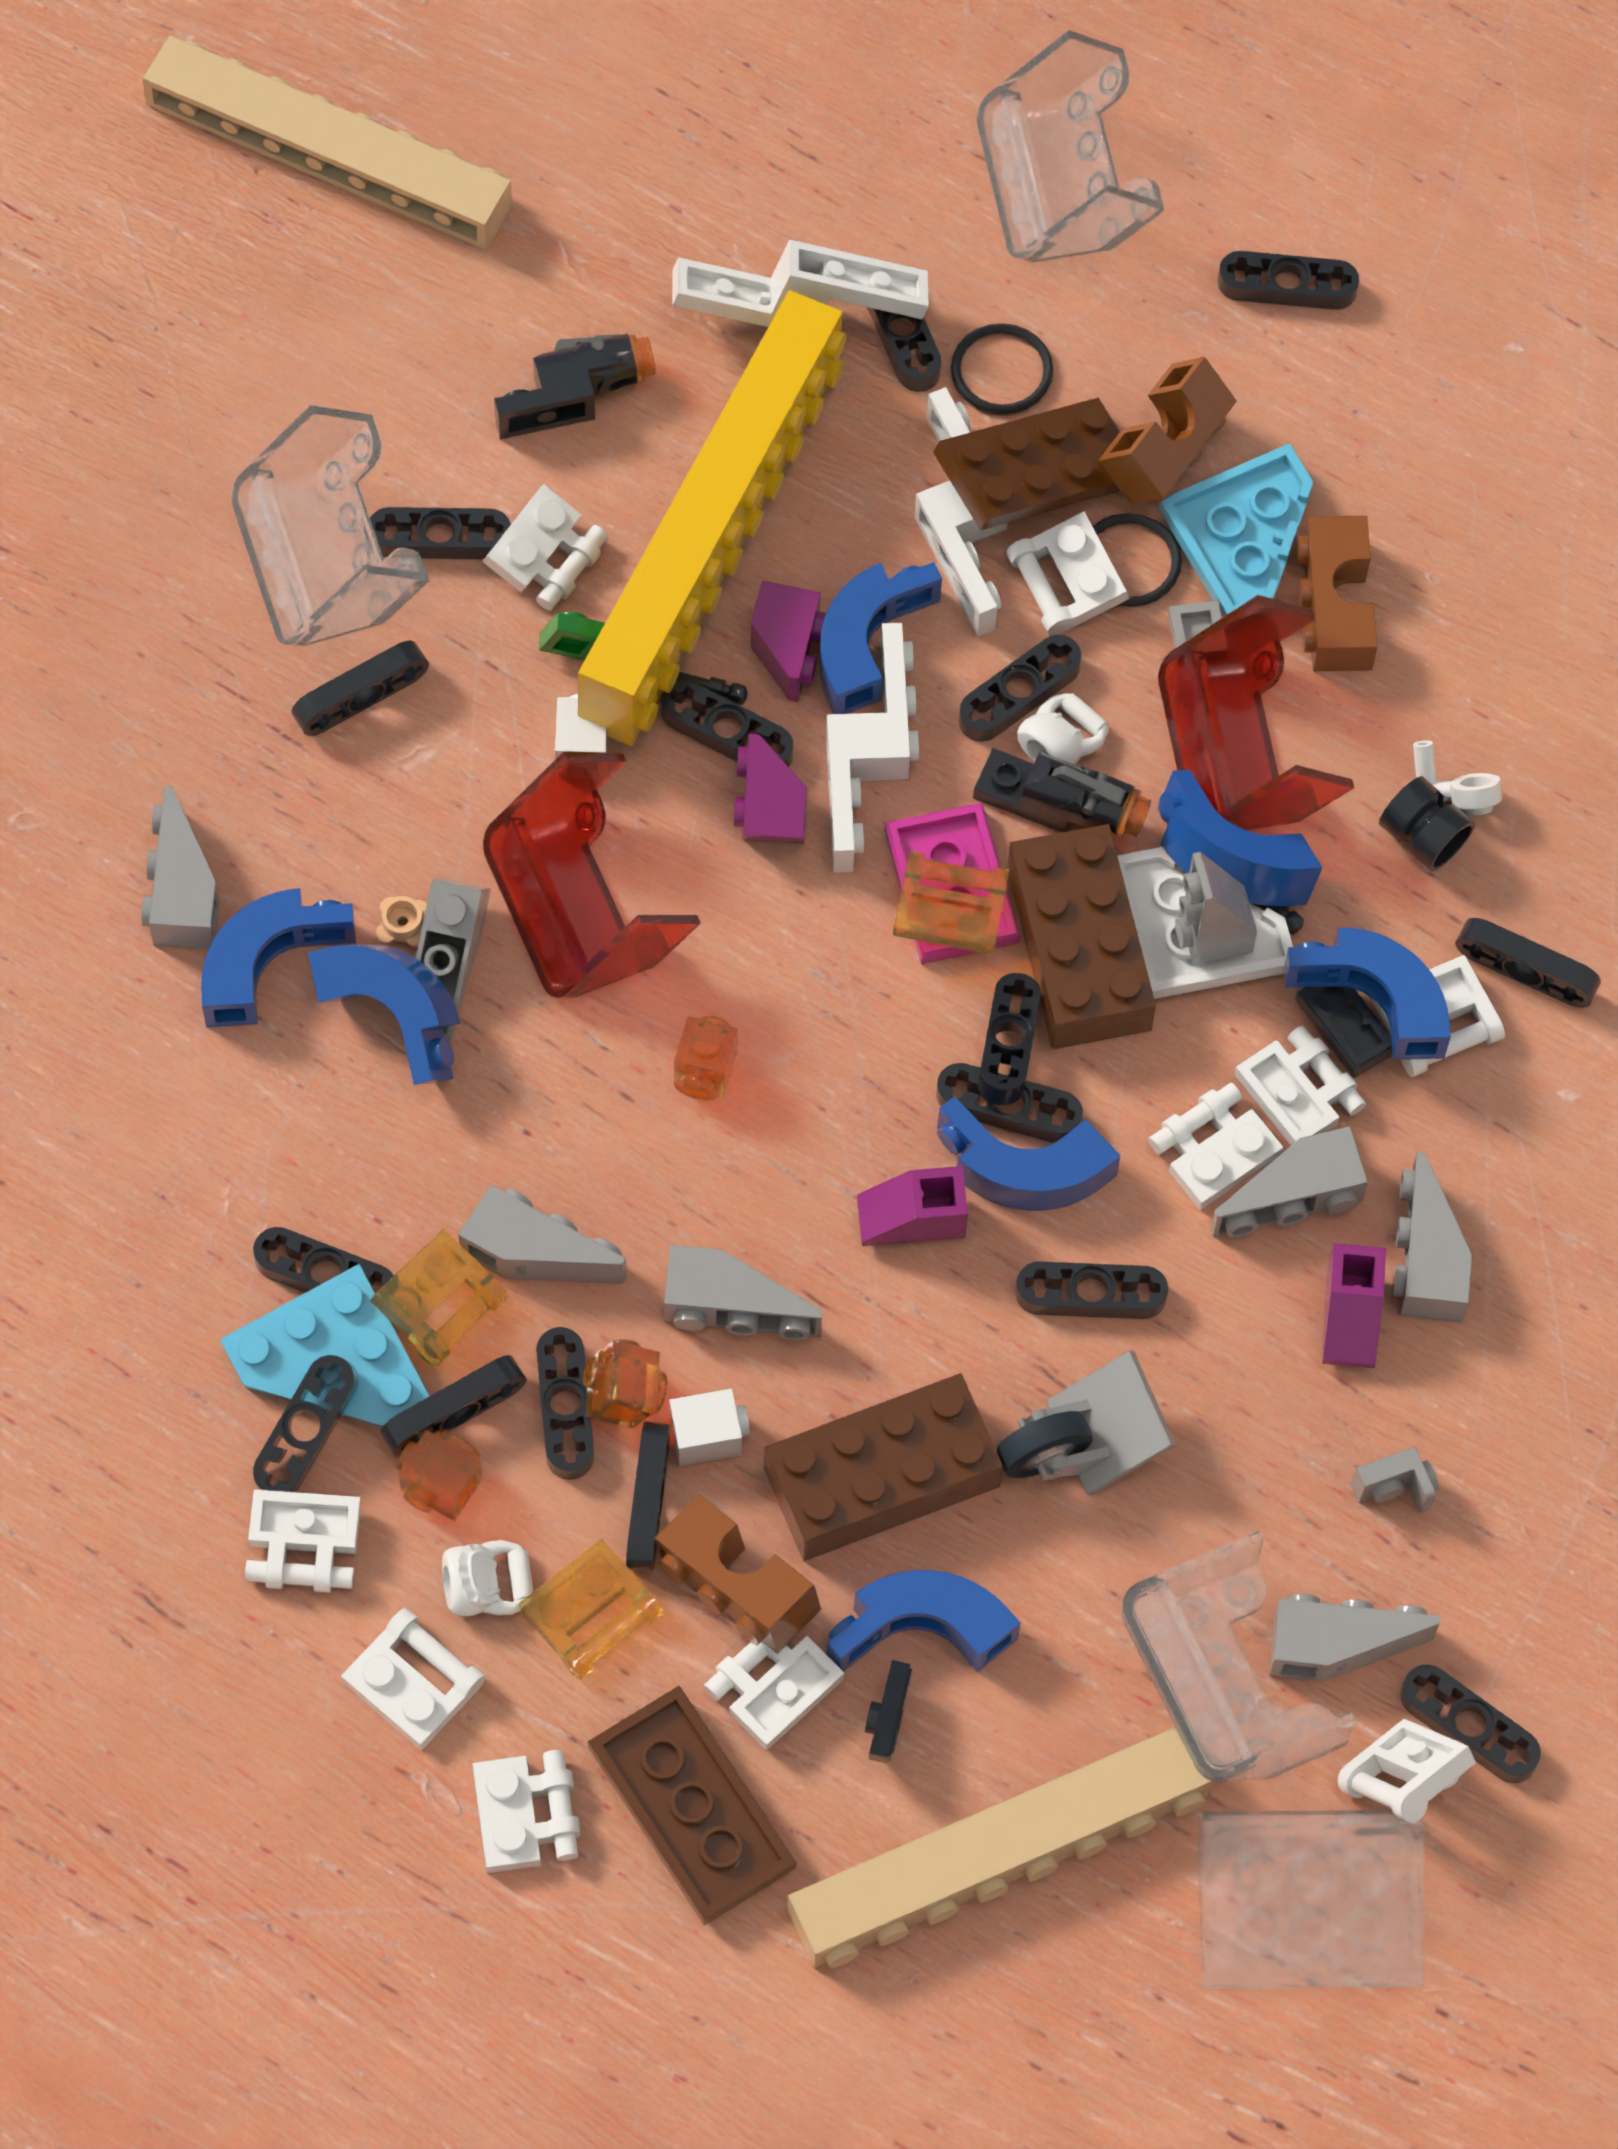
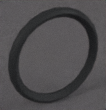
(993, 407)
(1166, 535)

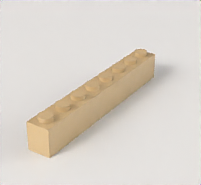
(328, 141)
(996, 1848)

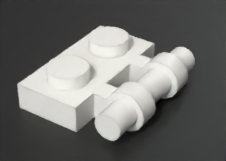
(534, 537)
(1289, 1096)
(1223, 1159)
(304, 1524)
(780, 1696)
(507, 1811)

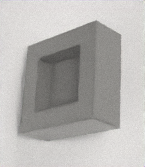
(1191, 619)

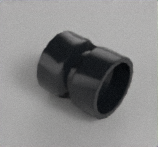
(1420, 817)

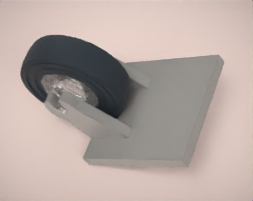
(1091, 1429)

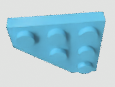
(1241, 525)
(337, 1321)

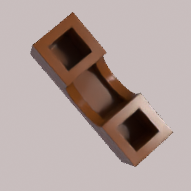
(1151, 458)
(1336, 554)
(765, 1604)

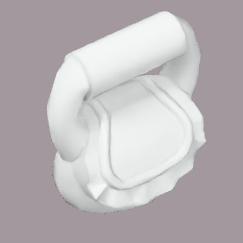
(1056, 736)
(472, 1578)

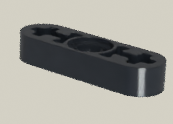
(1321, 297)
(899, 349)
(404, 517)
(1026, 667)
(360, 688)
(702, 698)
(1528, 962)
(1015, 1056)
(1049, 1099)
(285, 1269)
(1053, 1275)
(312, 1383)
(455, 1403)
(554, 1439)
(648, 1496)
(1511, 1734)

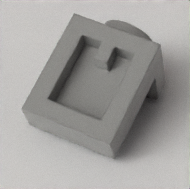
(1389, 1476)

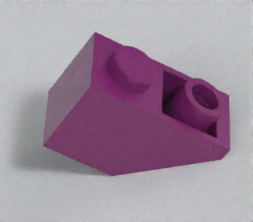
(783, 634)
(773, 796)
(914, 1208)
(1353, 1305)

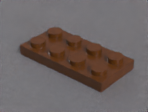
(1031, 463)
(692, 1805)

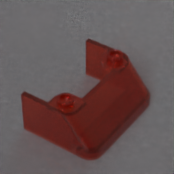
(1219, 719)
(557, 890)

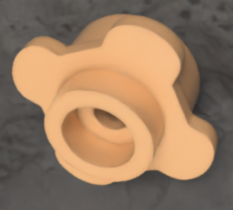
(401, 908)

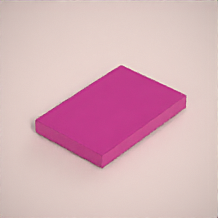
(956, 838)

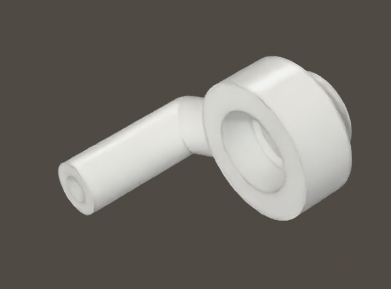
(1470, 792)

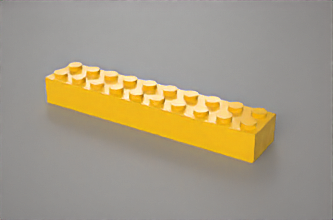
(711, 518)

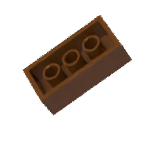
(1081, 936)
(882, 1466)

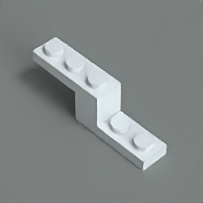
(804, 269)
(951, 527)
(870, 747)

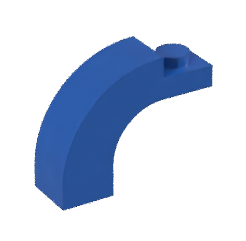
(859, 609)
(1271, 867)
(256, 938)
(1388, 976)
(405, 988)
(1027, 1177)
(926, 1602)

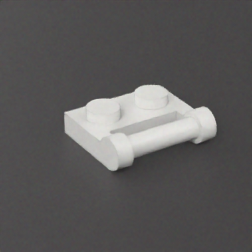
(1082, 566)
(1462, 995)
(403, 1693)
(1413, 1755)

